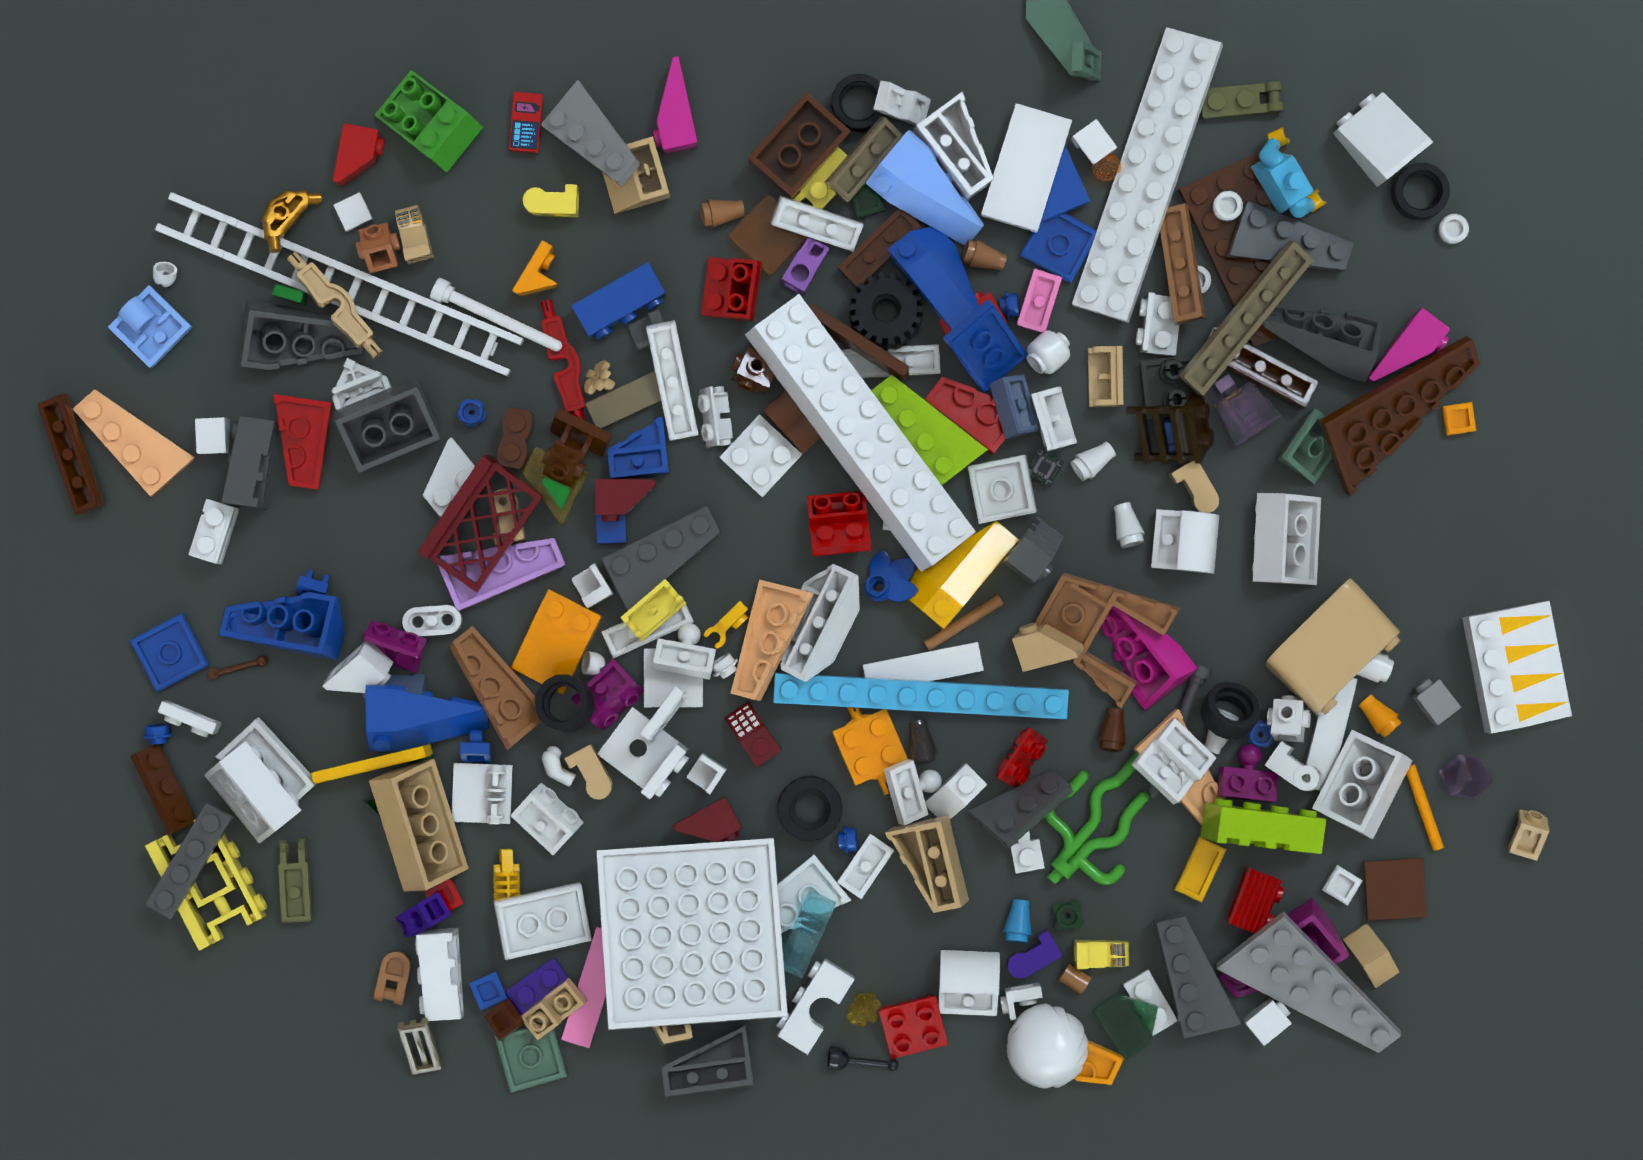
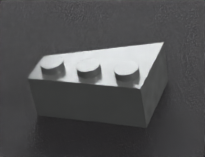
(251, 462)
(1034, 551)

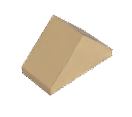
(1371, 955)

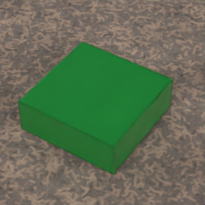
(290, 294)

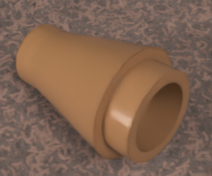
(718, 212)
(979, 255)

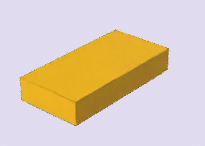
(1200, 869)

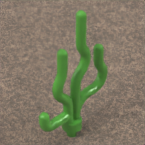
(1075, 849)

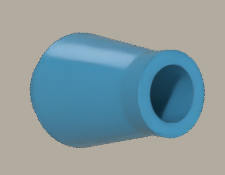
(1018, 922)

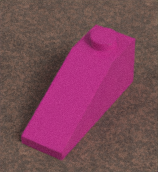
(675, 119)
(1417, 339)

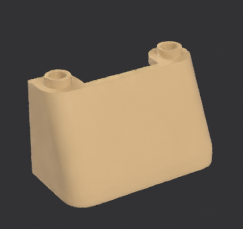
(1333, 647)

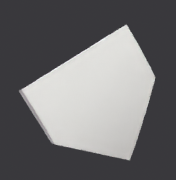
(357, 383)

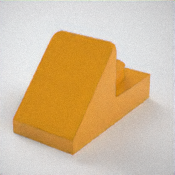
(531, 279)

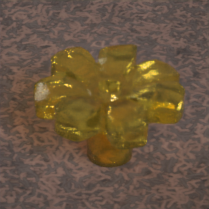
(864, 1009)

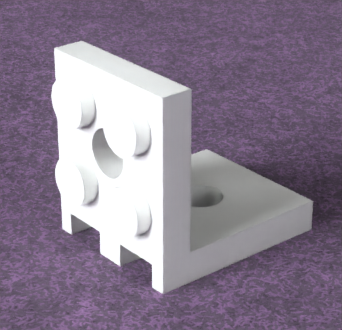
(655, 765)

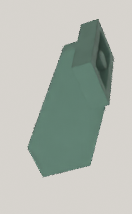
(1065, 37)

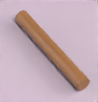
(963, 622)

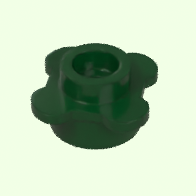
(1072, 922)

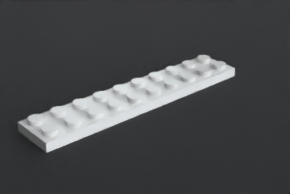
(1147, 174)

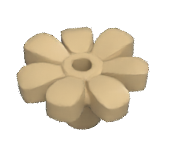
(598, 378)

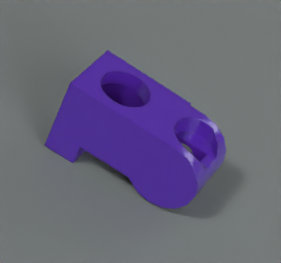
(423, 915)
(1026, 962)

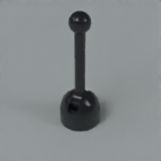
(839, 1059)

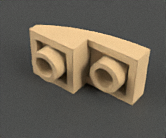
(553, 1008)

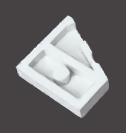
(447, 476)

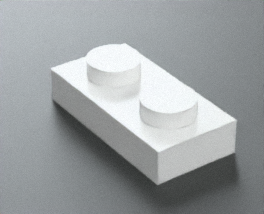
(177, 714)
(865, 866)
(1146, 989)

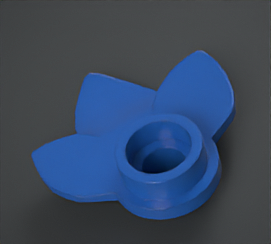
(894, 576)

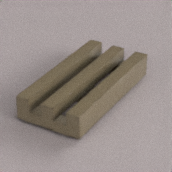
(415, 1028)

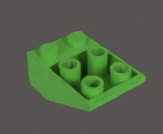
(429, 121)

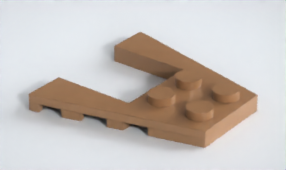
(1080, 609)

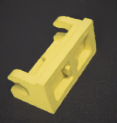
(653, 610)

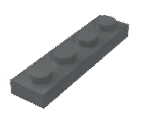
(189, 860)

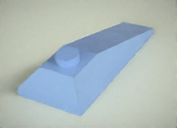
(918, 185)

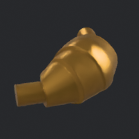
(283, 213)

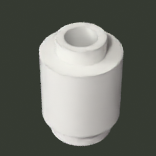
(1378, 668)

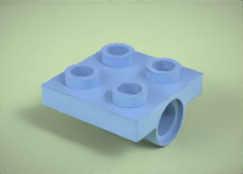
(149, 326)

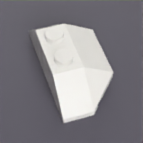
(823, 623)

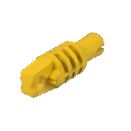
(506, 876)

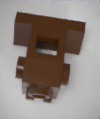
(567, 455)

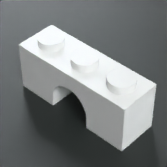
(826, 982)

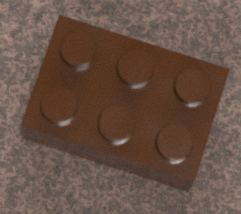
(799, 146)

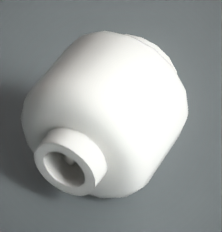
(1048, 352)

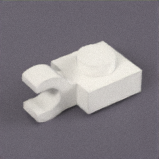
(1027, 854)

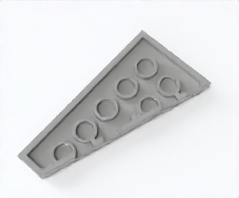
(1299, 974)

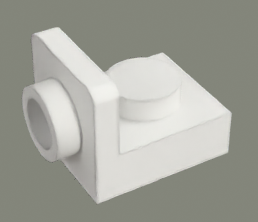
(1023, 994)

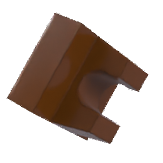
(504, 1019)

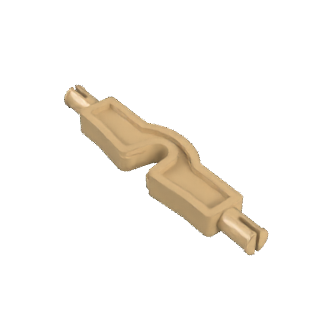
(345, 316)

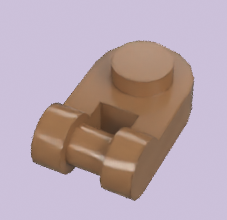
(397, 968)

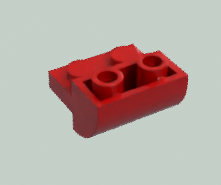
(731, 289)
(838, 523)

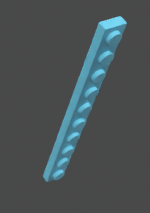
(922, 696)

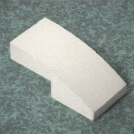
(901, 103)

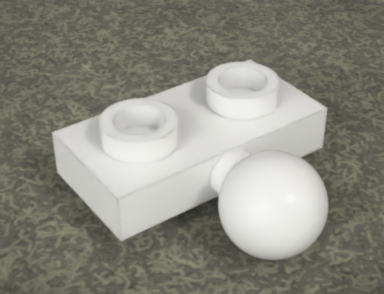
(684, 656)
(907, 790)

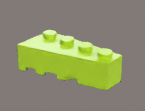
(934, 437)
(1263, 827)

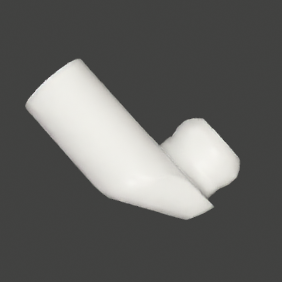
(553, 766)

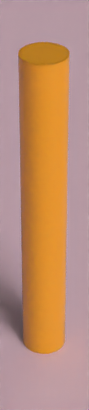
(1424, 808)

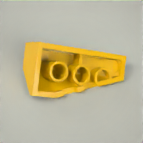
(958, 575)

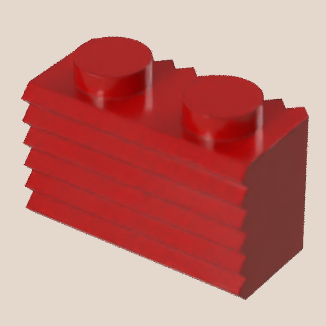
(1254, 900)

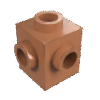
(378, 247)

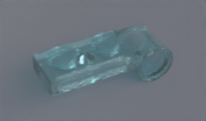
(807, 933)

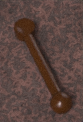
(215, 673)

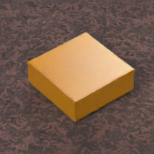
(1458, 418)

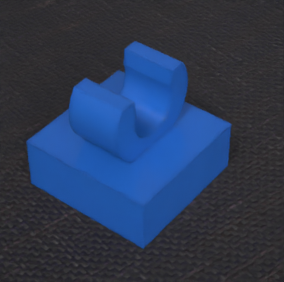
(308, 584)
(476, 750)

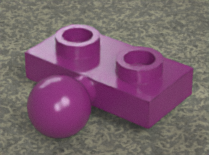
(1247, 782)

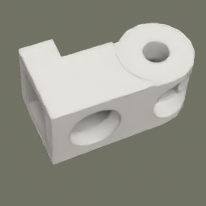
(1300, 775)

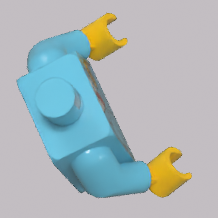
(1284, 178)

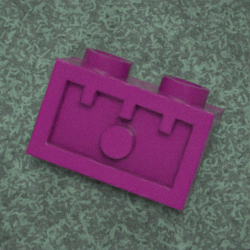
(401, 647)
(612, 694)

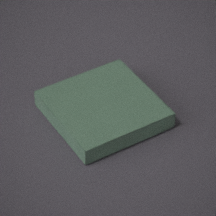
(529, 1060)

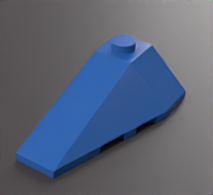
(938, 273)
(297, 624)
(409, 720)

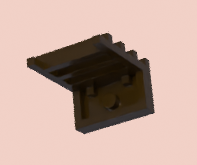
(1189, 429)

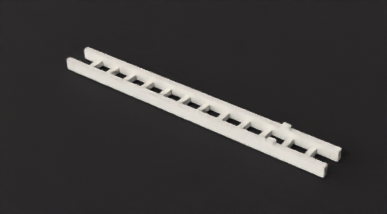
(360, 276)

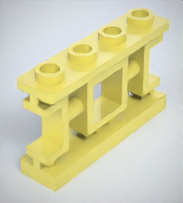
(228, 870)

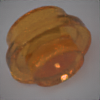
(1107, 167)

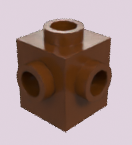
(751, 371)

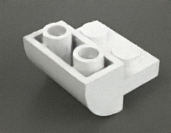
(1185, 541)
(969, 982)

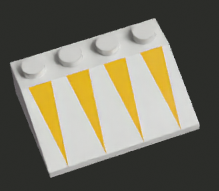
(1516, 667)

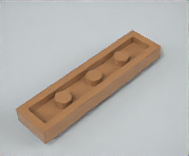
(1181, 265)

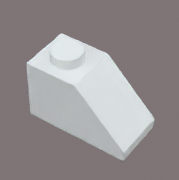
(362, 667)
(955, 792)

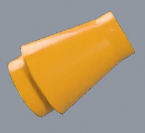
(1380, 716)

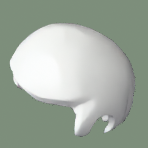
(1047, 1046)

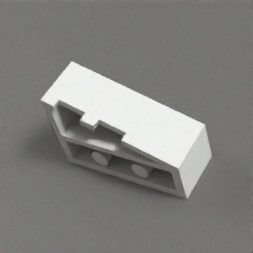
(957, 148)

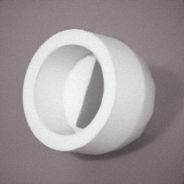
(159, 273)
(592, 663)

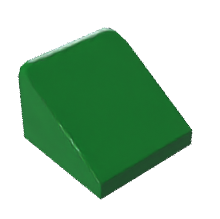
(558, 492)

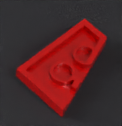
(969, 410)
(304, 438)

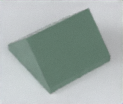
(1307, 448)

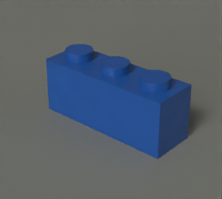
(619, 301)

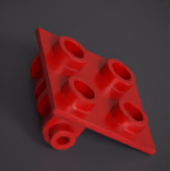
(1030, 748)
(913, 1026)

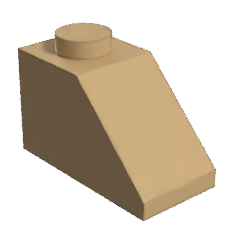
(1044, 646)

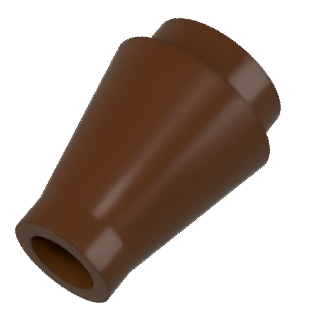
(1112, 733)

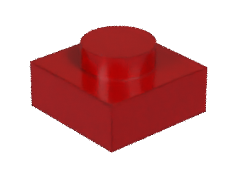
(448, 892)

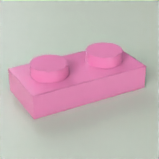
(1039, 301)

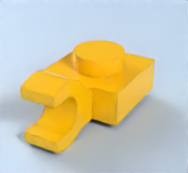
(733, 618)

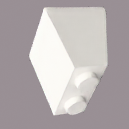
(1380, 137)

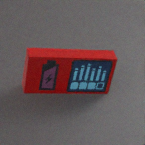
(526, 122)

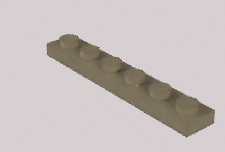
(1246, 317)

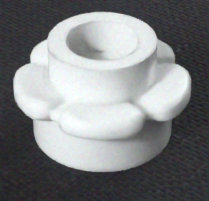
(724, 666)

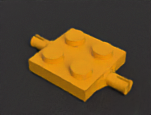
(869, 746)

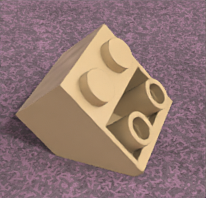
(646, 183)

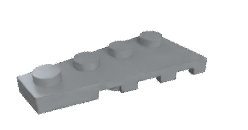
(590, 134)

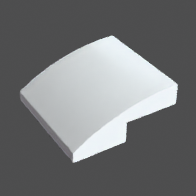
(1174, 761)

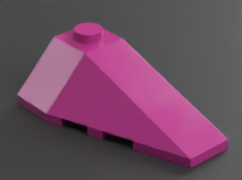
(1147, 657)

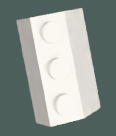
(1286, 538)
(1362, 784)
(253, 791)

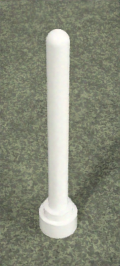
(444, 292)

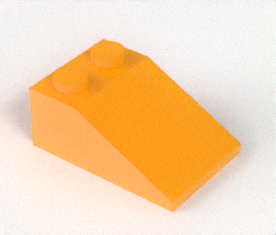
(556, 639)

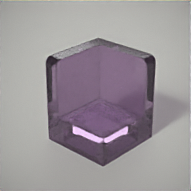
(1466, 776)

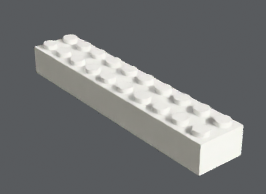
(860, 433)

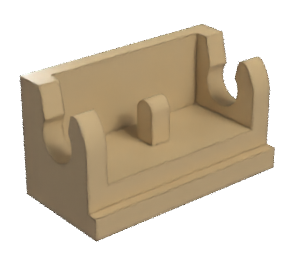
(1105, 376)

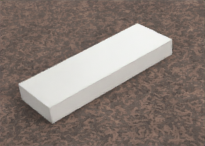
(816, 223)
(622, 639)

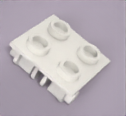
(482, 793)

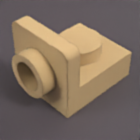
(1529, 834)

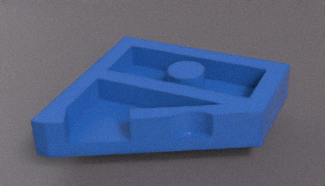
(640, 454)

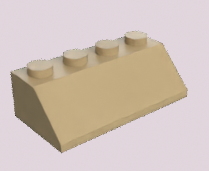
(418, 825)

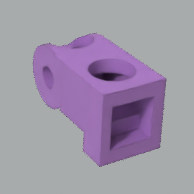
(804, 266)

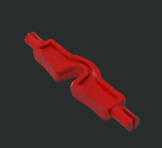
(567, 379)

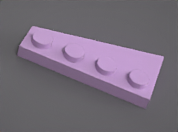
(517, 566)

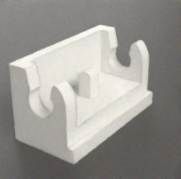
(1053, 419)

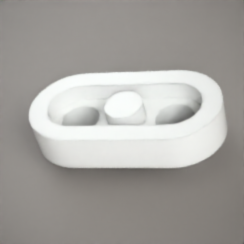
(433, 620)

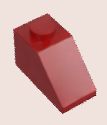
(357, 152)

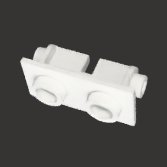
(712, 403)

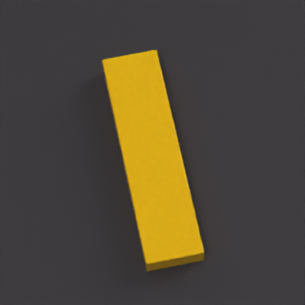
(371, 764)

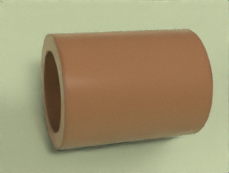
(1074, 978)

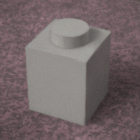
(1435, 700)

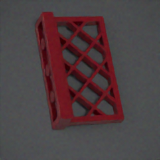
(459, 508)

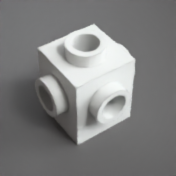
(1288, 719)

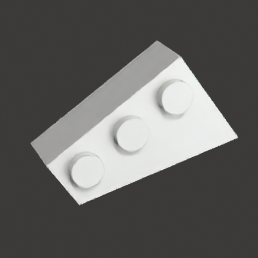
(440, 974)

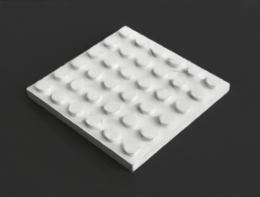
(691, 934)

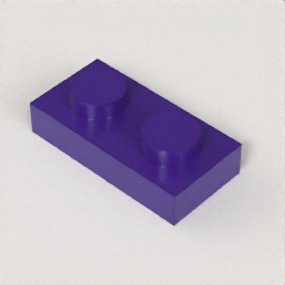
(536, 985)

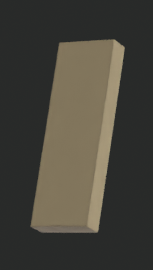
(864, 159)
(624, 401)

